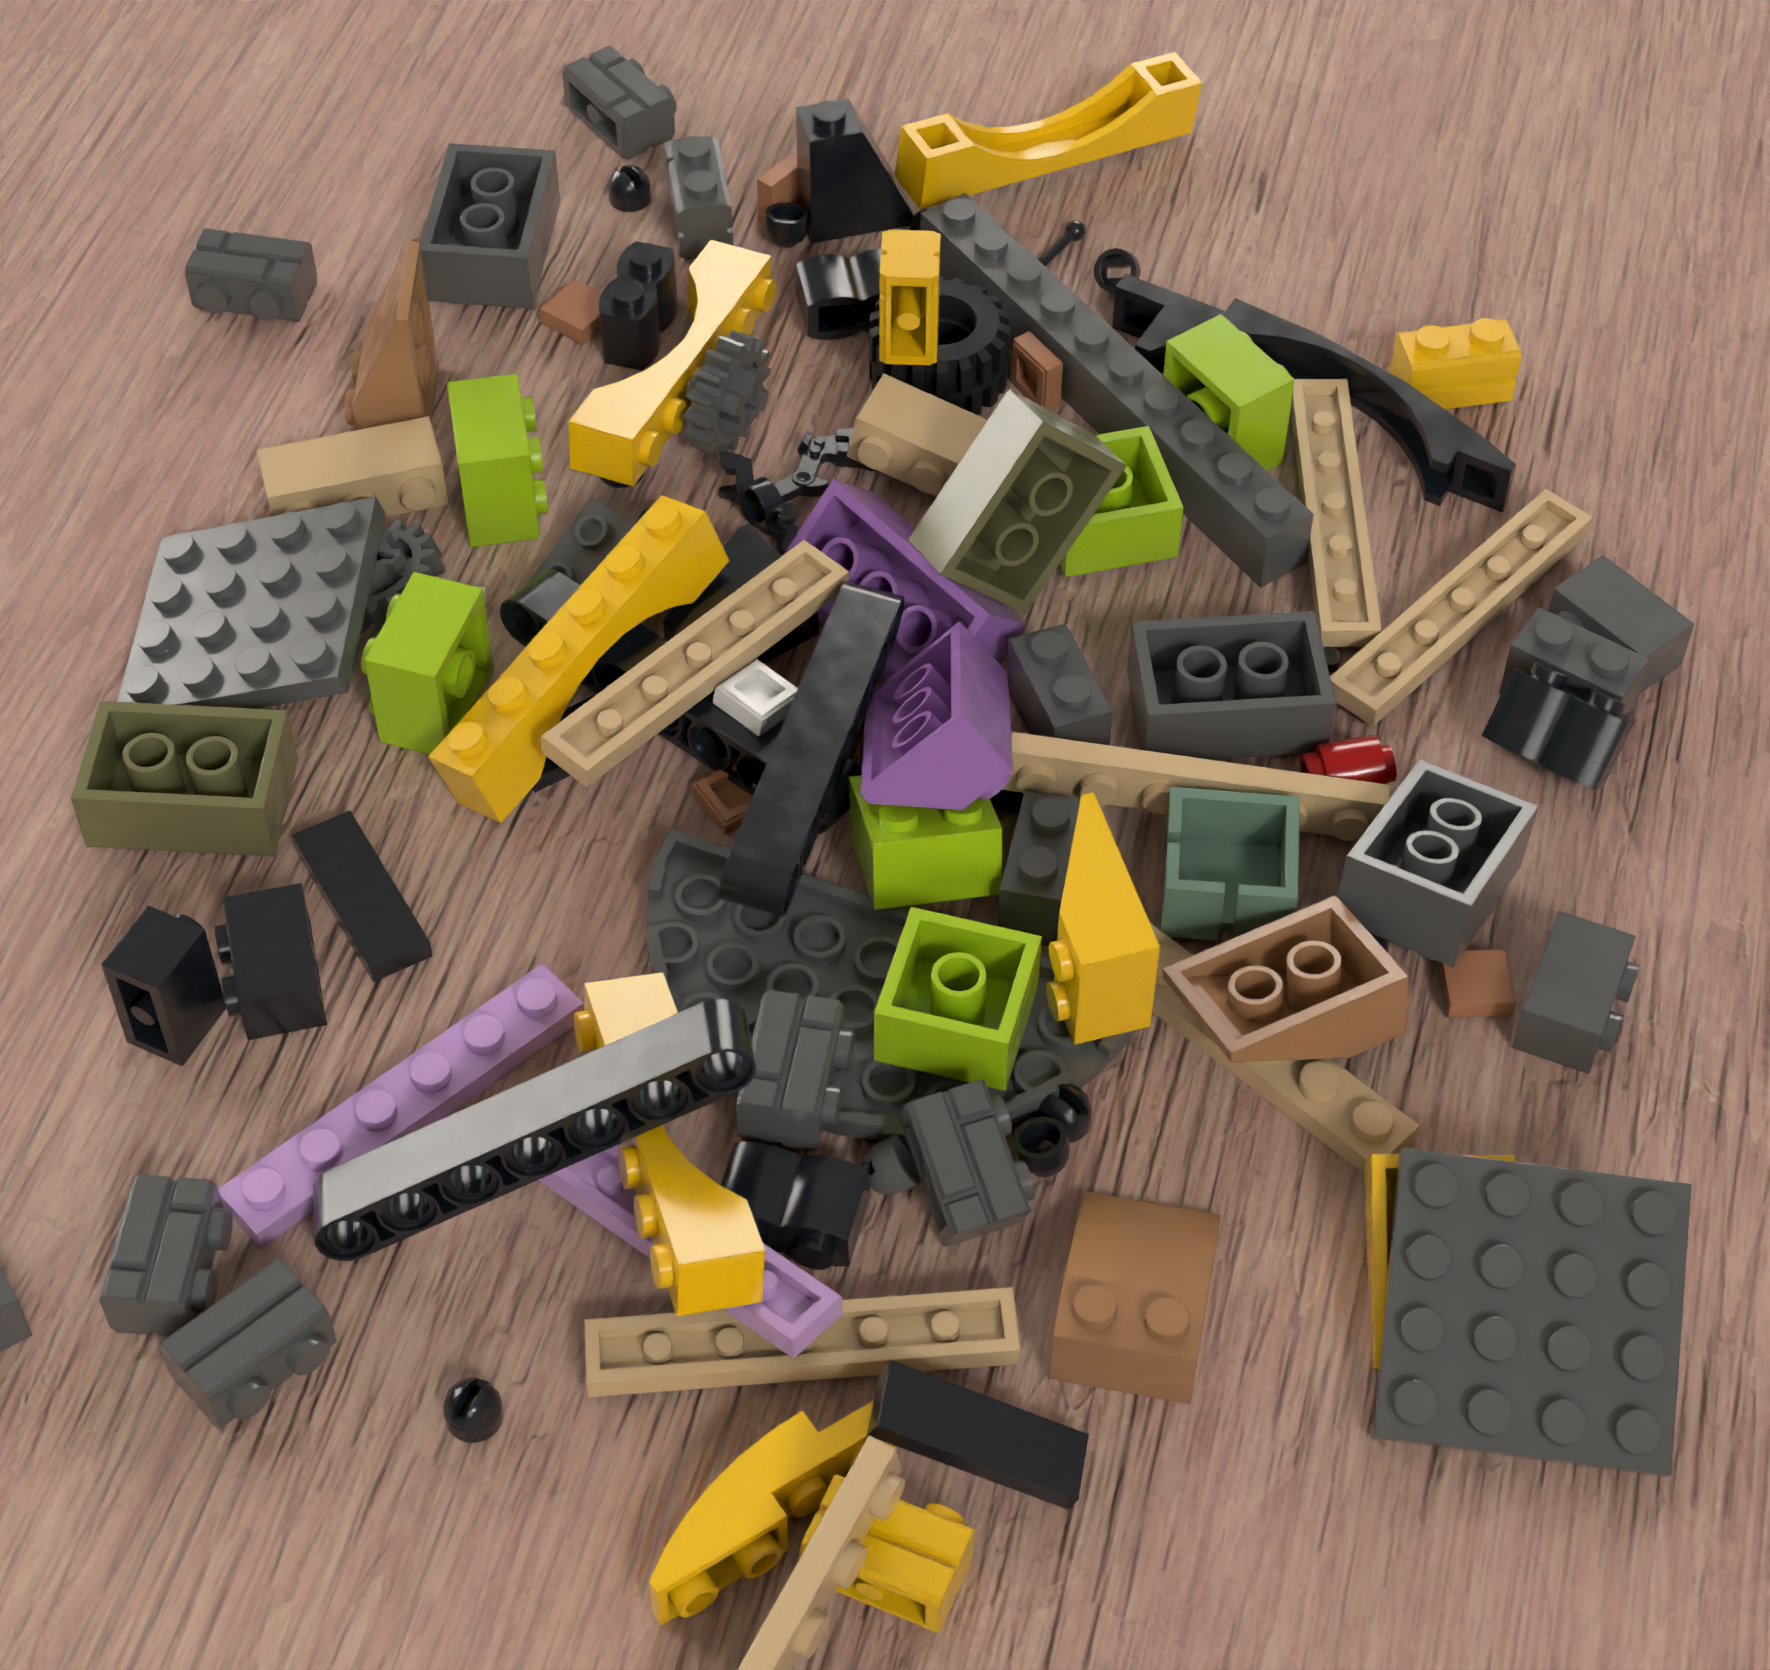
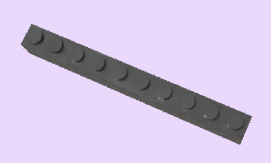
(1119, 390)

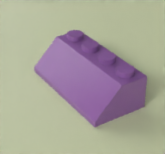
(874, 547)
(939, 728)

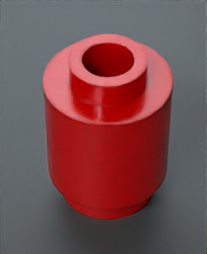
(1352, 759)

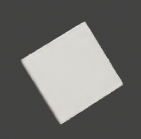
(756, 697)

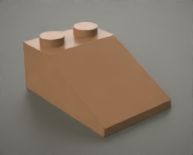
(398, 354)
(1296, 988)
(1134, 1297)

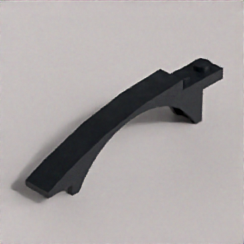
(1439, 445)

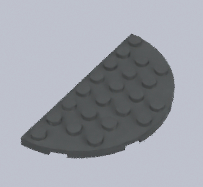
(836, 950)

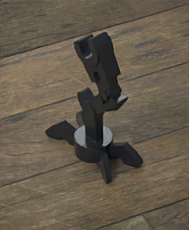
(765, 502)

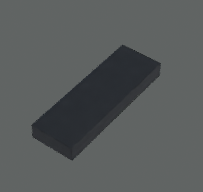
(362, 896)
(978, 1434)

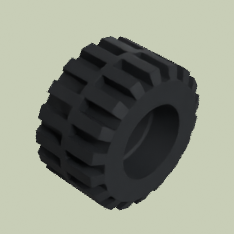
(970, 349)

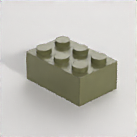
(1016, 502)
(185, 778)

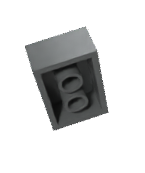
(490, 225)
(1230, 685)
(1436, 861)

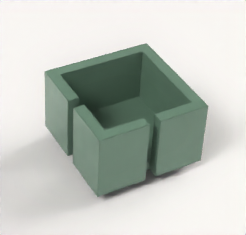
(1228, 862)

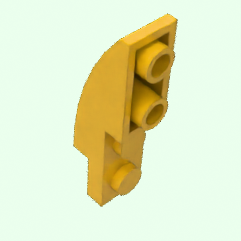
(743, 1514)

